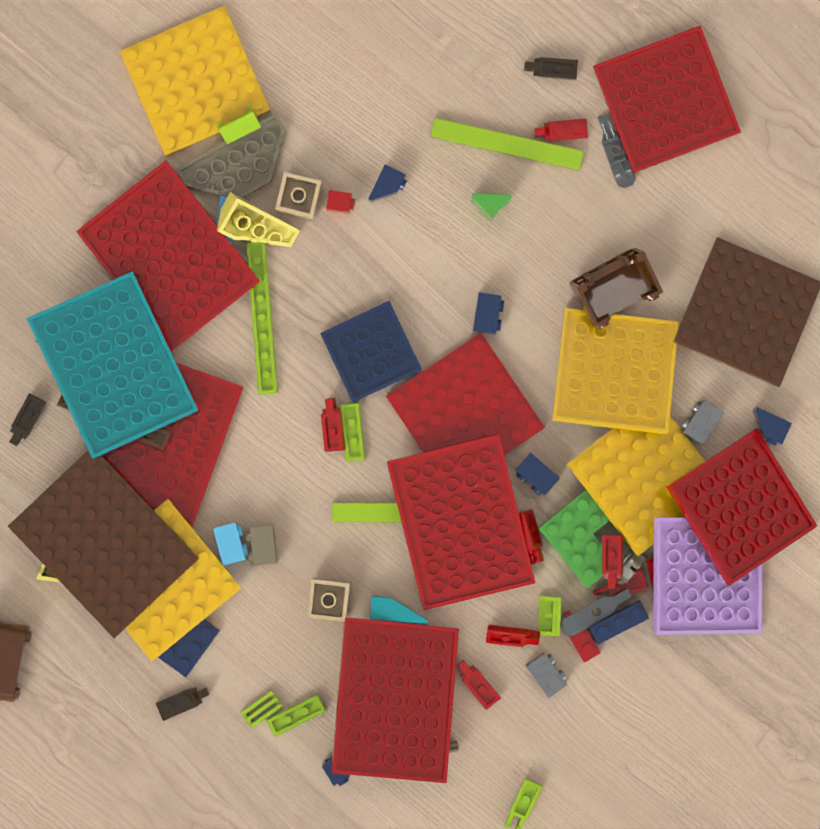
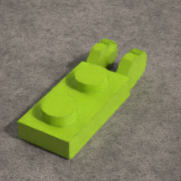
(524, 802)

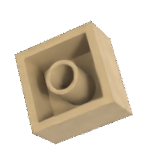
(298, 196)
(329, 599)

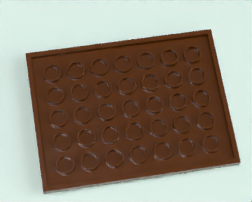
(103, 542)

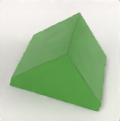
(490, 204)

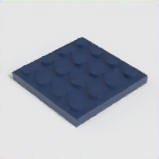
(371, 351)

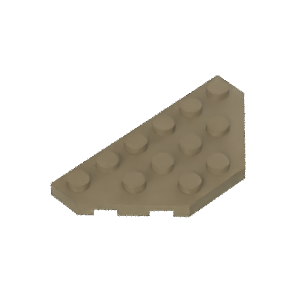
(237, 166)

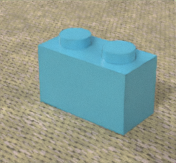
(230, 543)

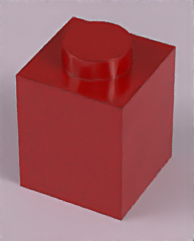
(340, 202)

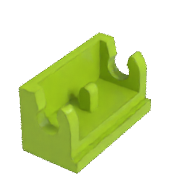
(240, 126)
(549, 615)

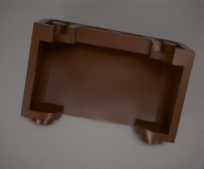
(616, 286)
(12, 641)

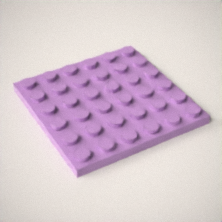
(691, 591)

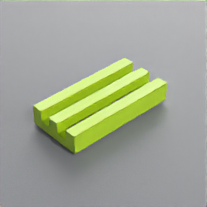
(248, 718)

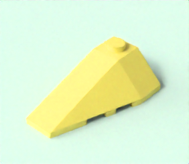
(246, 221)

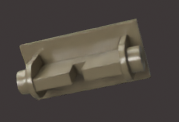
(631, 560)

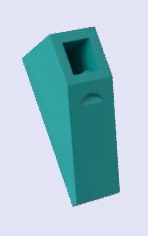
(391, 610)

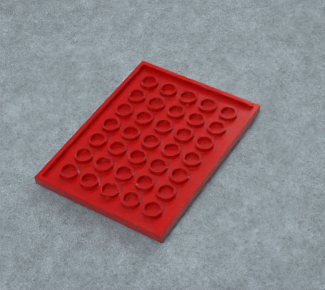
(174, 252)
(191, 452)
(461, 522)
(395, 700)

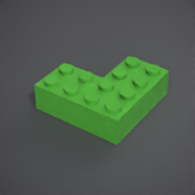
(572, 536)

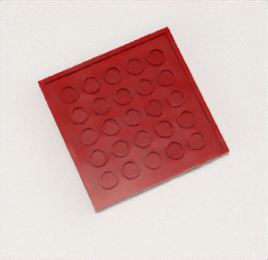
(666, 99)
(465, 400)
(742, 507)

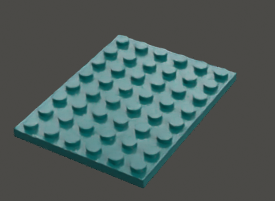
(112, 365)

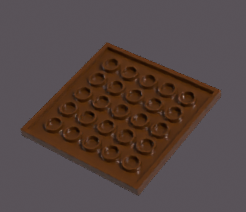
(747, 312)

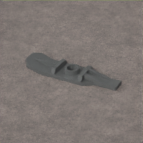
(618, 162)
(585, 618)

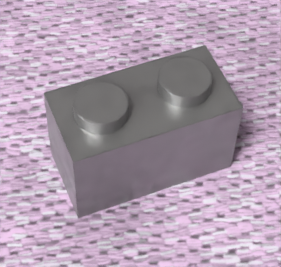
(702, 421)
(546, 674)

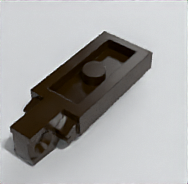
(553, 68)
(26, 418)
(181, 702)

